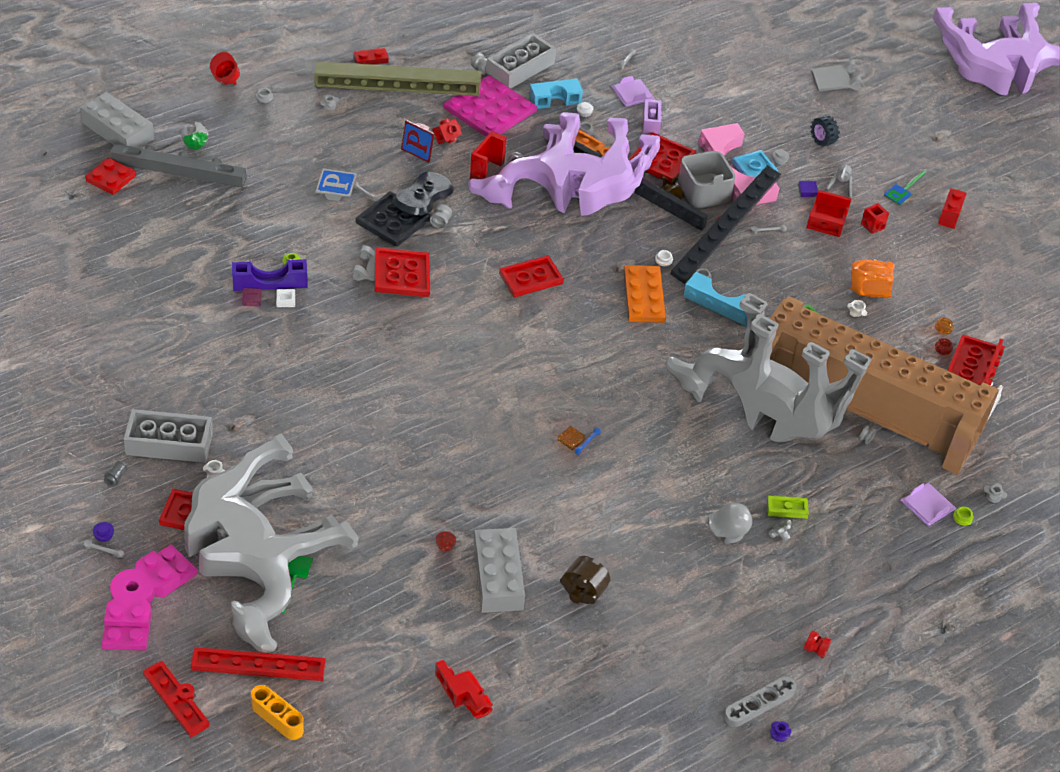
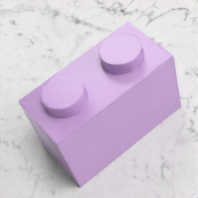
(651, 117)

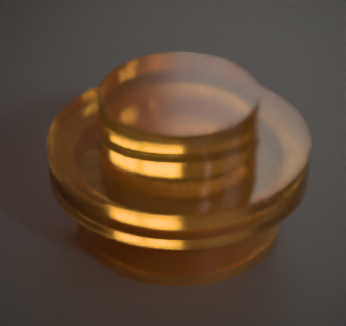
(944, 326)

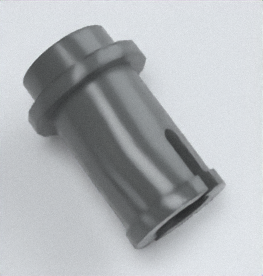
(112, 478)

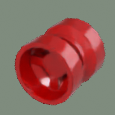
(817, 644)

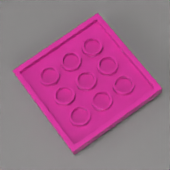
(494, 110)

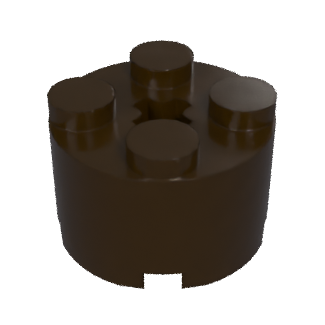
(585, 580)

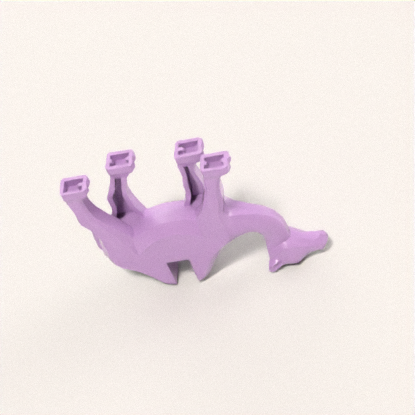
(1003, 59)
(571, 174)

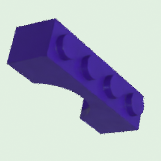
(290, 276)

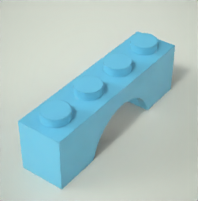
(700, 291)

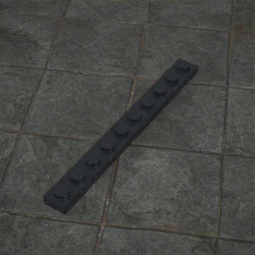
(660, 197)
(725, 224)

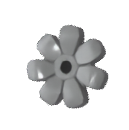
(781, 530)

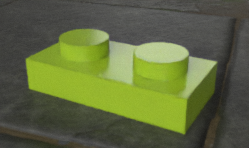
(787, 507)

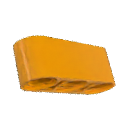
(280, 721)

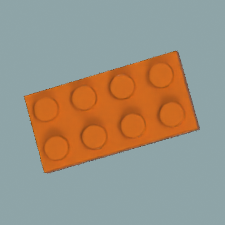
(644, 294)

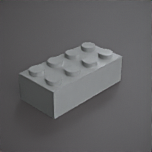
(521, 60)
(116, 122)
(168, 436)
(499, 570)

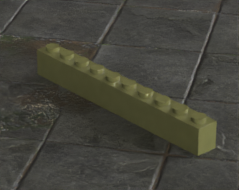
(397, 78)

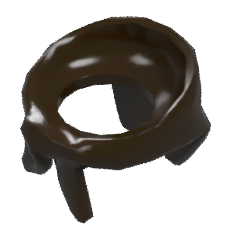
(671, 188)

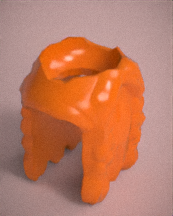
(872, 278)

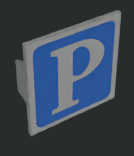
(336, 184)

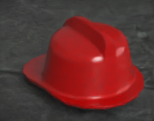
(224, 68)

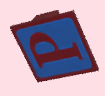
(417, 140)

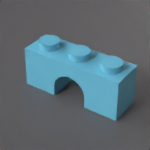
(566, 90)

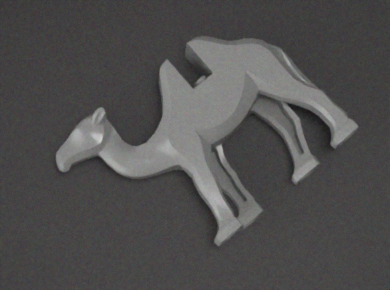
(772, 388)
(240, 541)

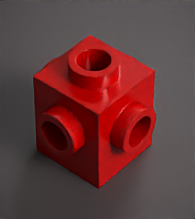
(447, 131)
(874, 218)

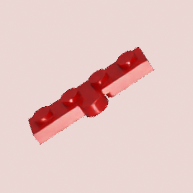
(177, 698)

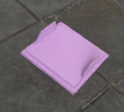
(632, 91)
(928, 504)

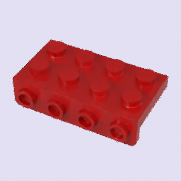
(976, 359)

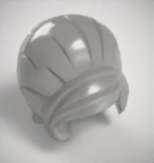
(730, 522)

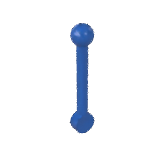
(596, 431)

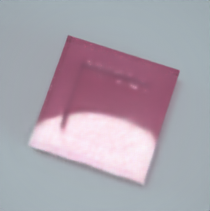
(252, 297)

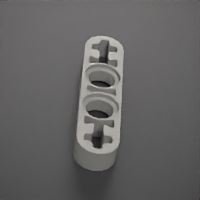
(759, 700)

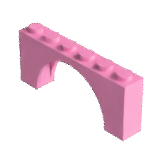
(724, 140)

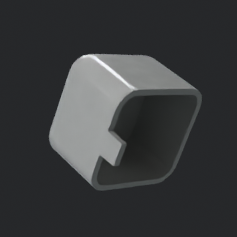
(706, 179)

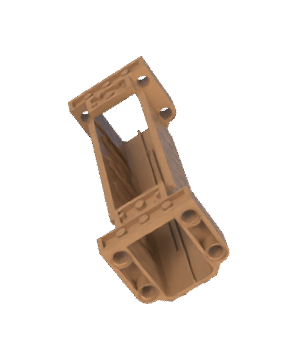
(897, 387)

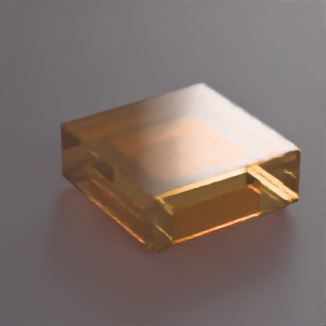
(571, 438)

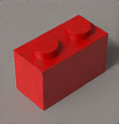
(952, 208)

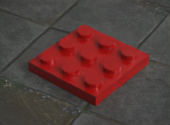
(668, 158)
(402, 272)

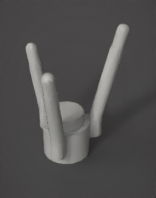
(843, 175)

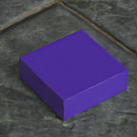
(808, 188)

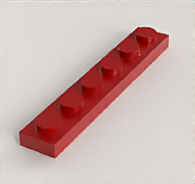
(258, 664)

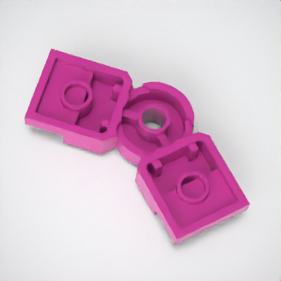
(132, 591)

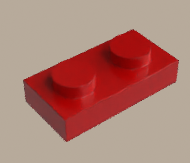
(371, 57)

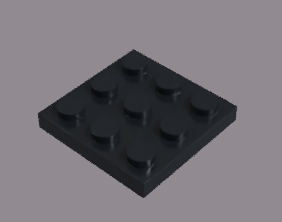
(390, 222)

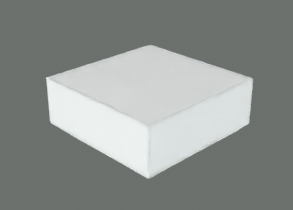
(285, 298)

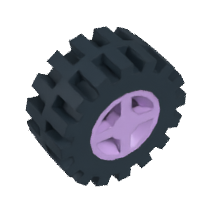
(824, 130)

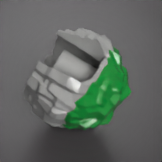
(195, 137)

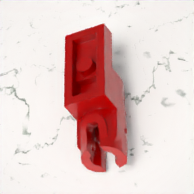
(463, 690)

